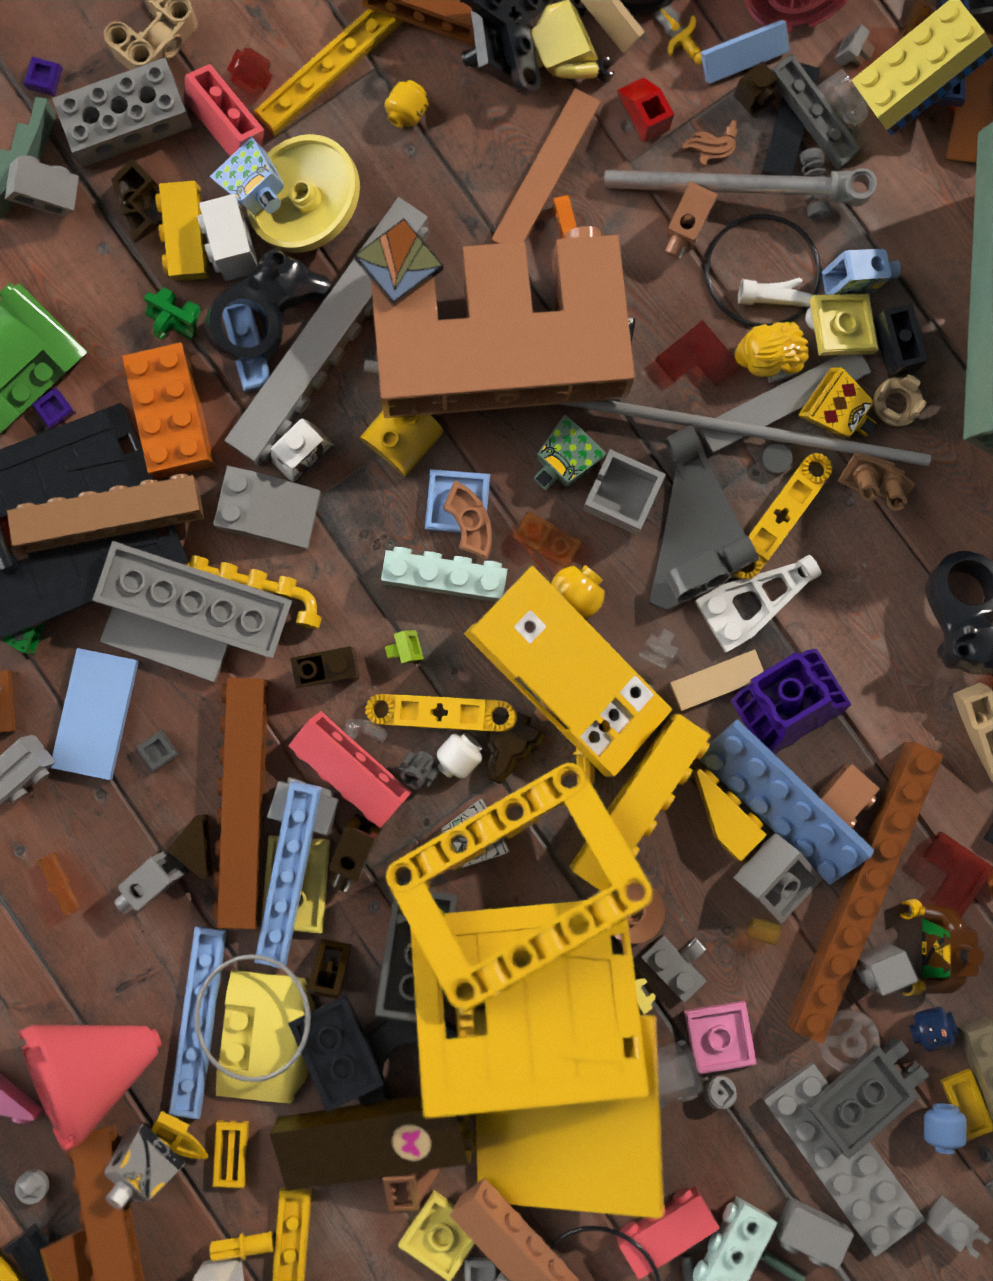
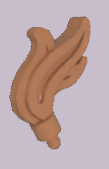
(711, 146)

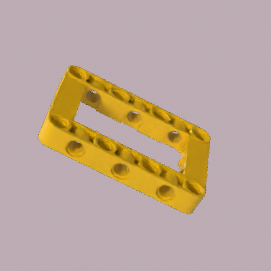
(548, 941)

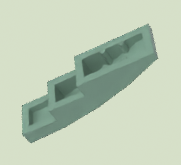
(28, 141)

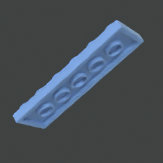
(785, 802)

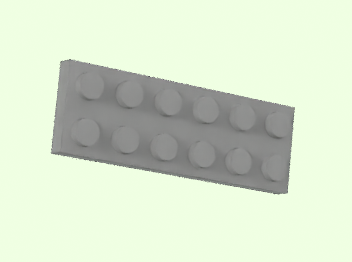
(192, 600)
(859, 1185)

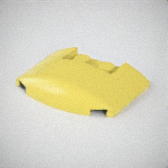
(259, 1037)

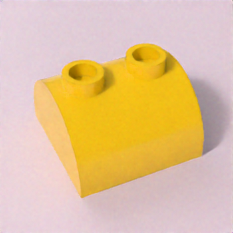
(402, 439)

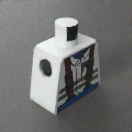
(299, 449)

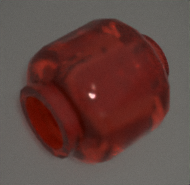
(250, 70)

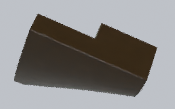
(137, 199)

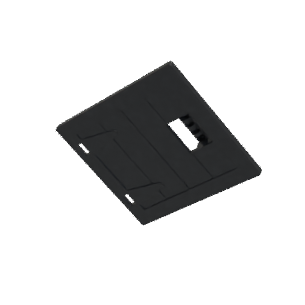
(63, 464)

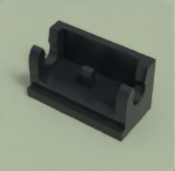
(26, 1252)

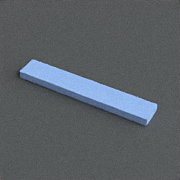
(288, 872)
(191, 1061)

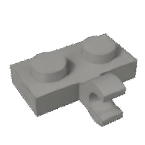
(675, 966)

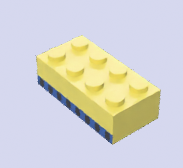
(924, 65)

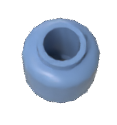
(945, 1128)

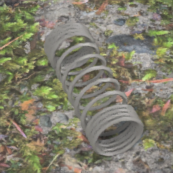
(810, 159)

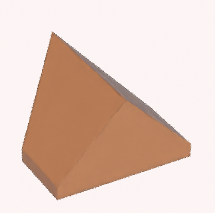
(407, 1190)

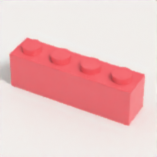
(349, 769)

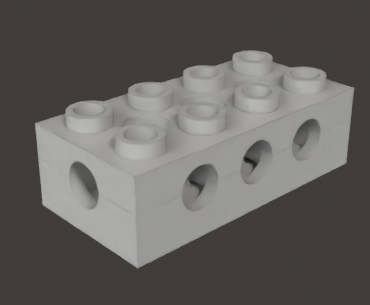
(122, 112)

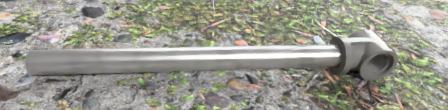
(837, 186)

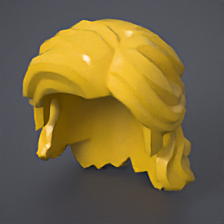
(773, 348)

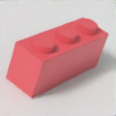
(220, 109)
(681, 1227)

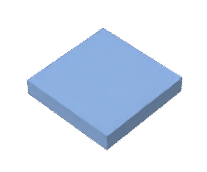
(439, 488)

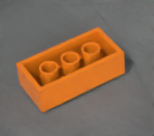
(168, 411)

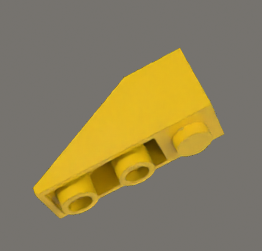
(728, 823)

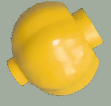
(580, 589)

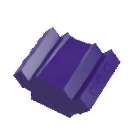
(790, 700)

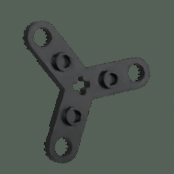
(514, 36)

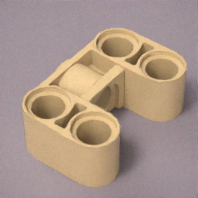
(159, 40)

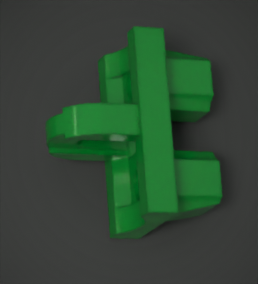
(169, 317)

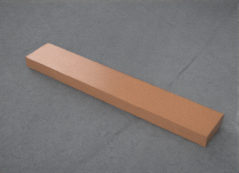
(547, 169)

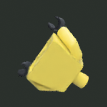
(565, 45)

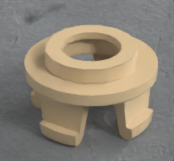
(909, 390)

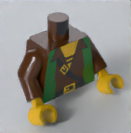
(948, 949)

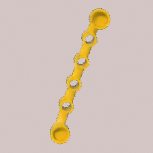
(284, 588)

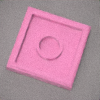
(720, 1037)

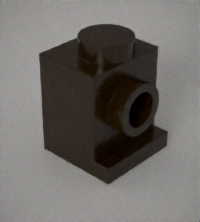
(756, 89)

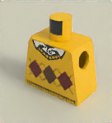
(839, 405)

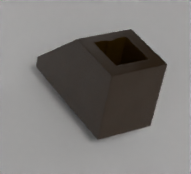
(325, 667)

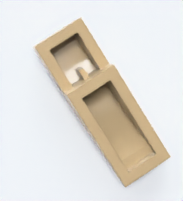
(976, 711)

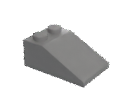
(266, 508)

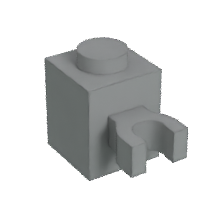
(954, 1226)

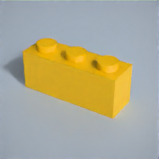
(181, 231)

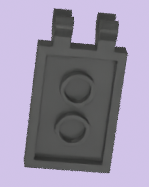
(866, 1097)

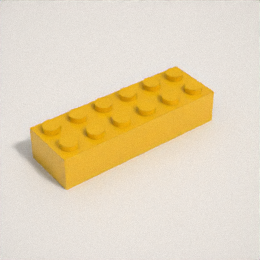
(647, 791)

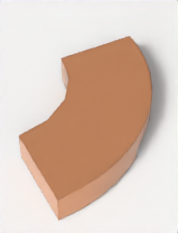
(472, 519)

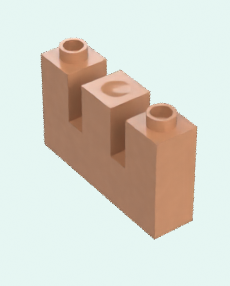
(502, 348)

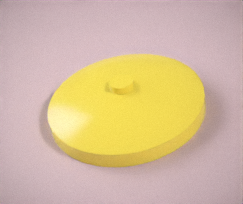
(316, 195)

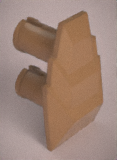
(877, 478)

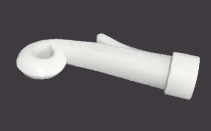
(776, 293)

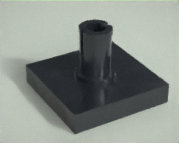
(488, 51)

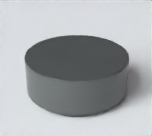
(776, 459)

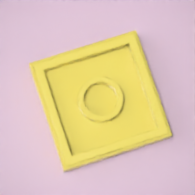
(843, 324)
(437, 1238)

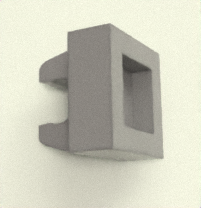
(855, 47)

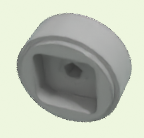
(720, 1092)
(32, 1186)

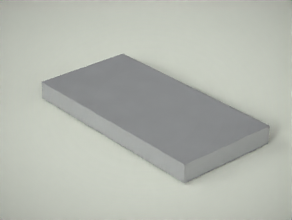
(165, 644)

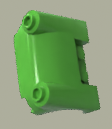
(32, 352)

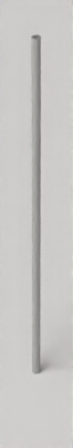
(740, 428)

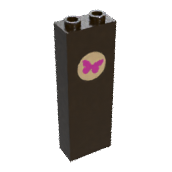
(368, 1143)

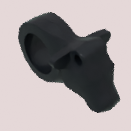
(269, 290)
(964, 626)

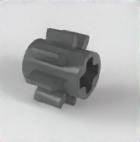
(418, 770)

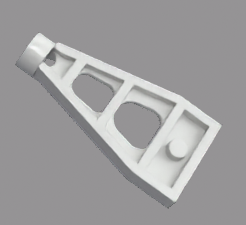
(724, 617)

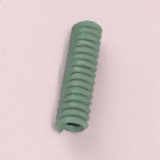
(782, 1267)

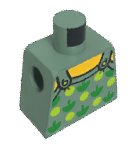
(567, 455)

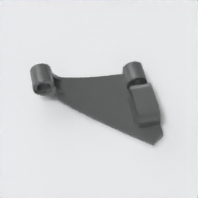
(701, 531)

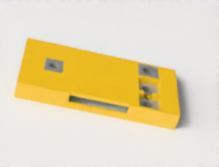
(569, 672)

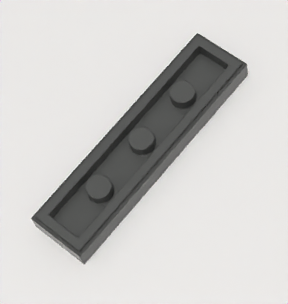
(815, 112)

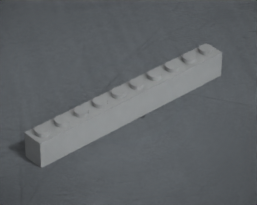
(314, 351)

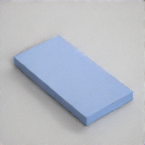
(94, 714)

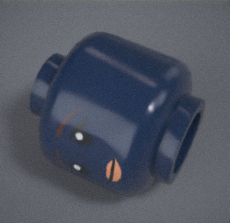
(934, 1029)

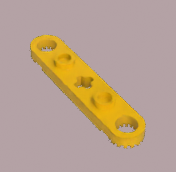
(793, 499)
(462, 712)

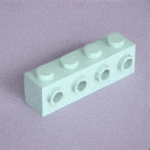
(444, 576)
(737, 1244)

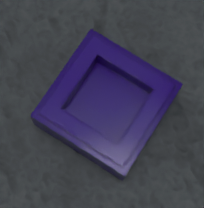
(43, 76)
(53, 408)

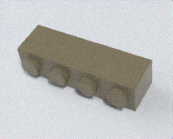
(978, 1046)

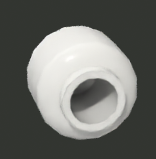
(459, 755)

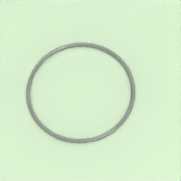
(197, 1021)

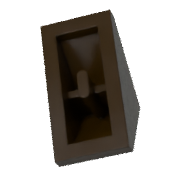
(193, 847)
(329, 969)

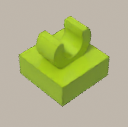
(406, 647)

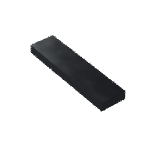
(786, 136)

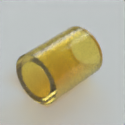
(763, 930)

